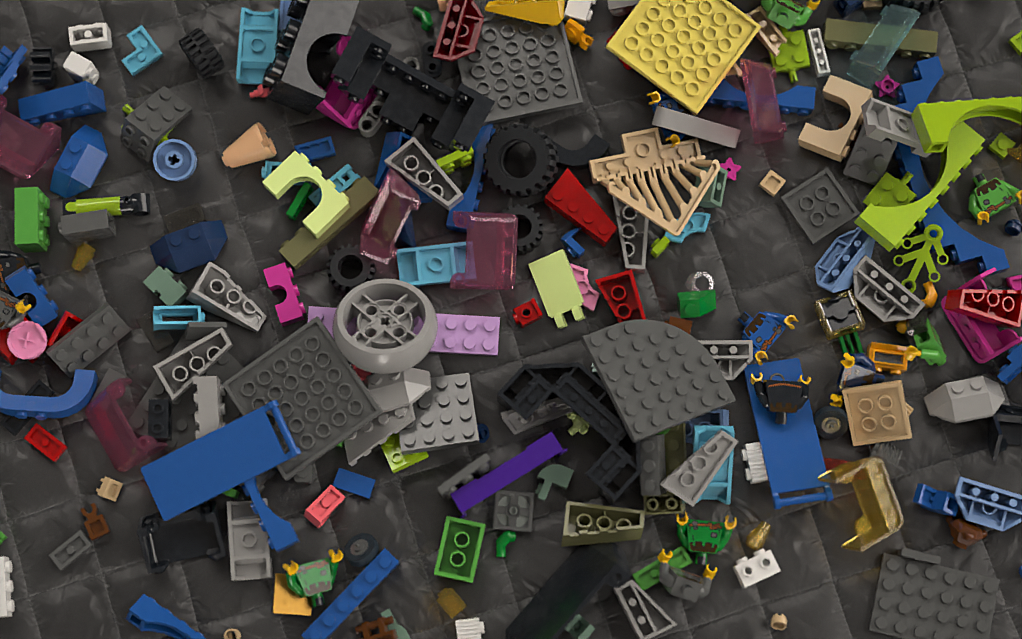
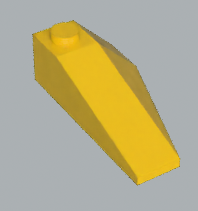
(538, 11)

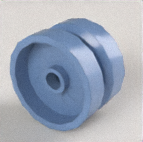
(164, 157)

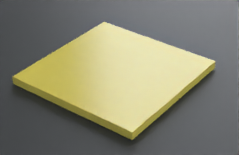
(684, 45)

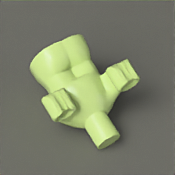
(578, 424)

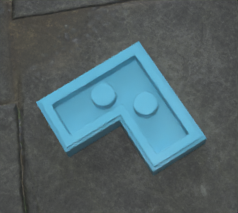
(145, 53)

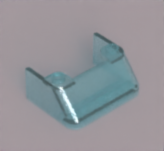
(882, 43)

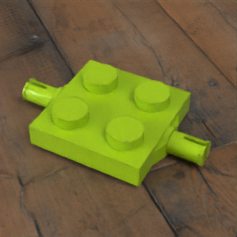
(791, 55)
(891, 192)

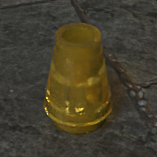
(83, 256)
(758, 536)

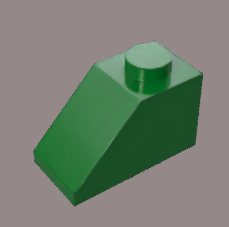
(695, 303)

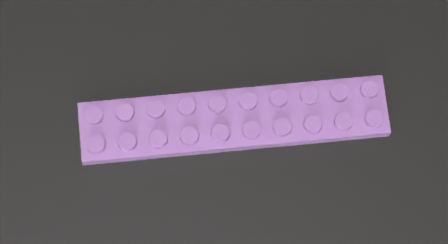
(454, 335)

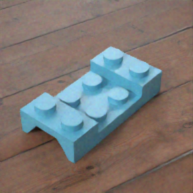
(256, 44)
(431, 263)
(720, 485)

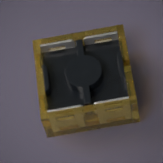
(839, 315)

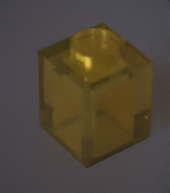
(451, 602)

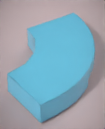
(697, 223)

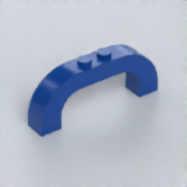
(52, 407)

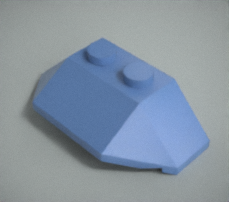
(836, 266)
(988, 504)

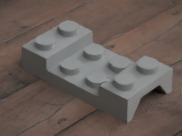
(891, 122)
(247, 543)

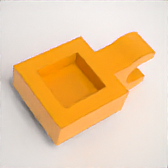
(576, 34)

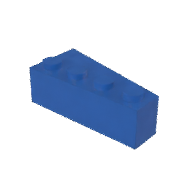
(62, 103)

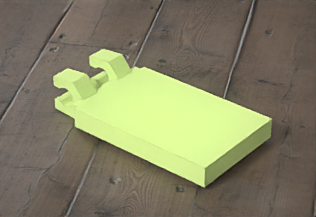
(558, 287)

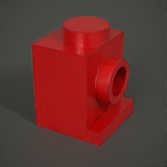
(533, 308)

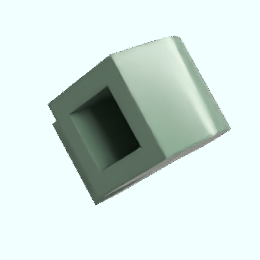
(553, 475)
(580, 628)

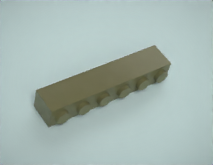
(853, 35)
(306, 245)

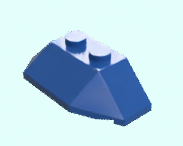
(79, 163)

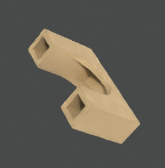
(836, 143)

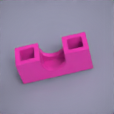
(280, 278)

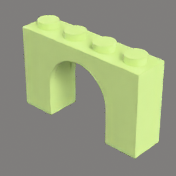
(296, 170)

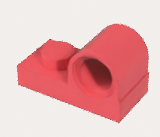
(323, 506)

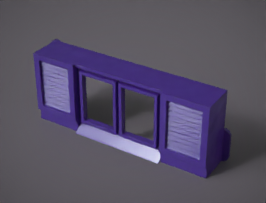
(506, 473)

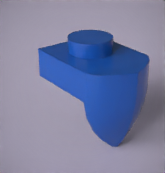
(571, 245)

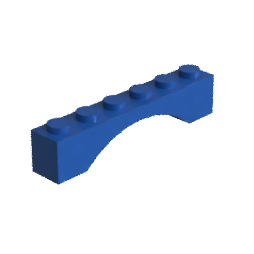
(796, 100)
(470, 199)
(280, 531)
(352, 596)
(150, 616)

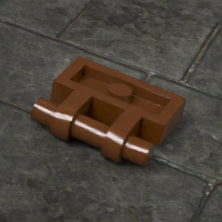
(381, 623)

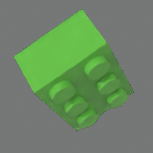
(31, 219)
(459, 549)

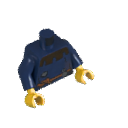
(855, 371)

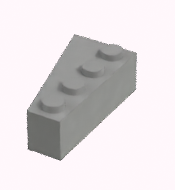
(209, 403)

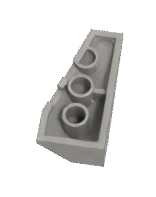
(225, 299)

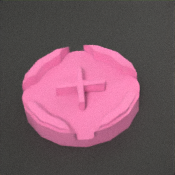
(27, 340)

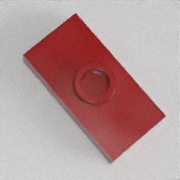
(45, 442)

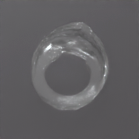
(690, 281)

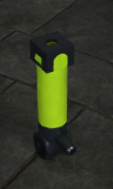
(136, 204)

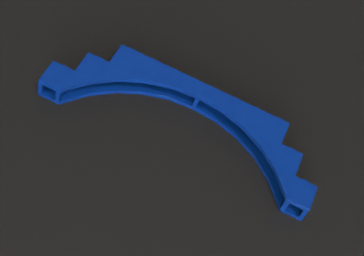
(962, 244)

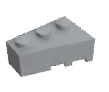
(642, 612)

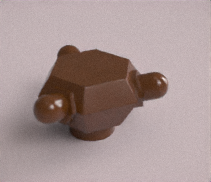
(964, 532)

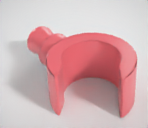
(260, 92)

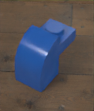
(935, 500)

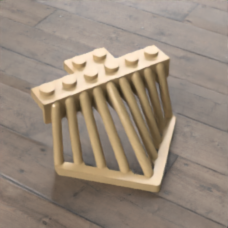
(647, 155)

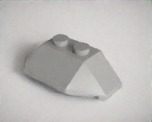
(883, 293)
(730, 355)
(399, 388)
(965, 400)

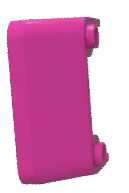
(981, 338)

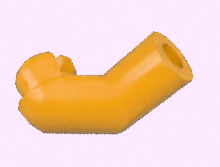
(931, 296)

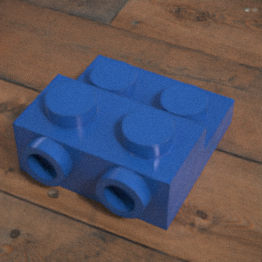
(1009, 372)

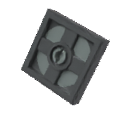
(513, 511)

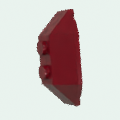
(459, 30)

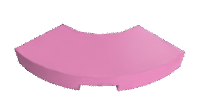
(589, 294)

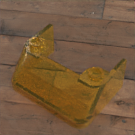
(876, 498)

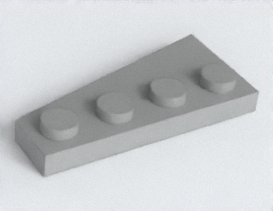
(546, 412)
(377, 432)
(699, 469)

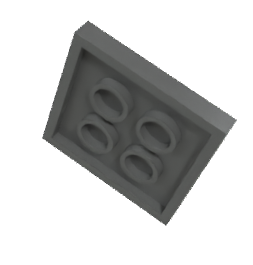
(819, 206)
(466, 475)

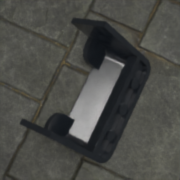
(1004, 429)

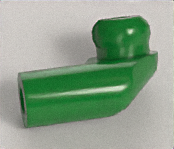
(425, 17)
(503, 540)

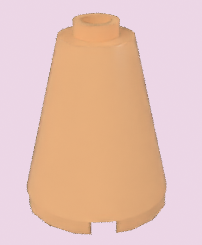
(249, 148)

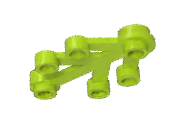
(923, 254)

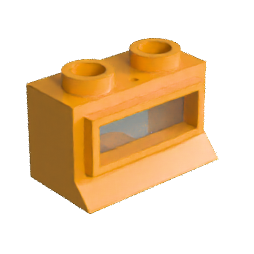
(888, 357)

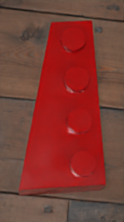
(580, 209)
(622, 296)
(991, 306)

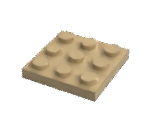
(877, 413)

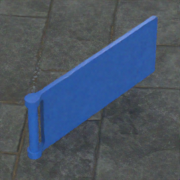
(790, 449)
(218, 461)

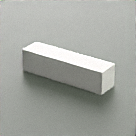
(818, 52)

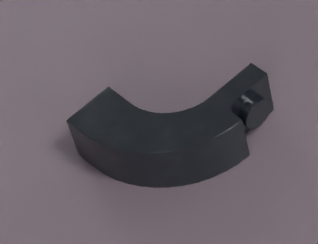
(578, 159)

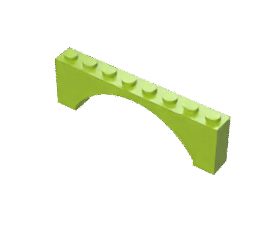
(937, 119)
(890, 224)

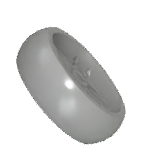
(385, 326)

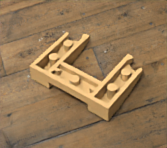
(768, 35)

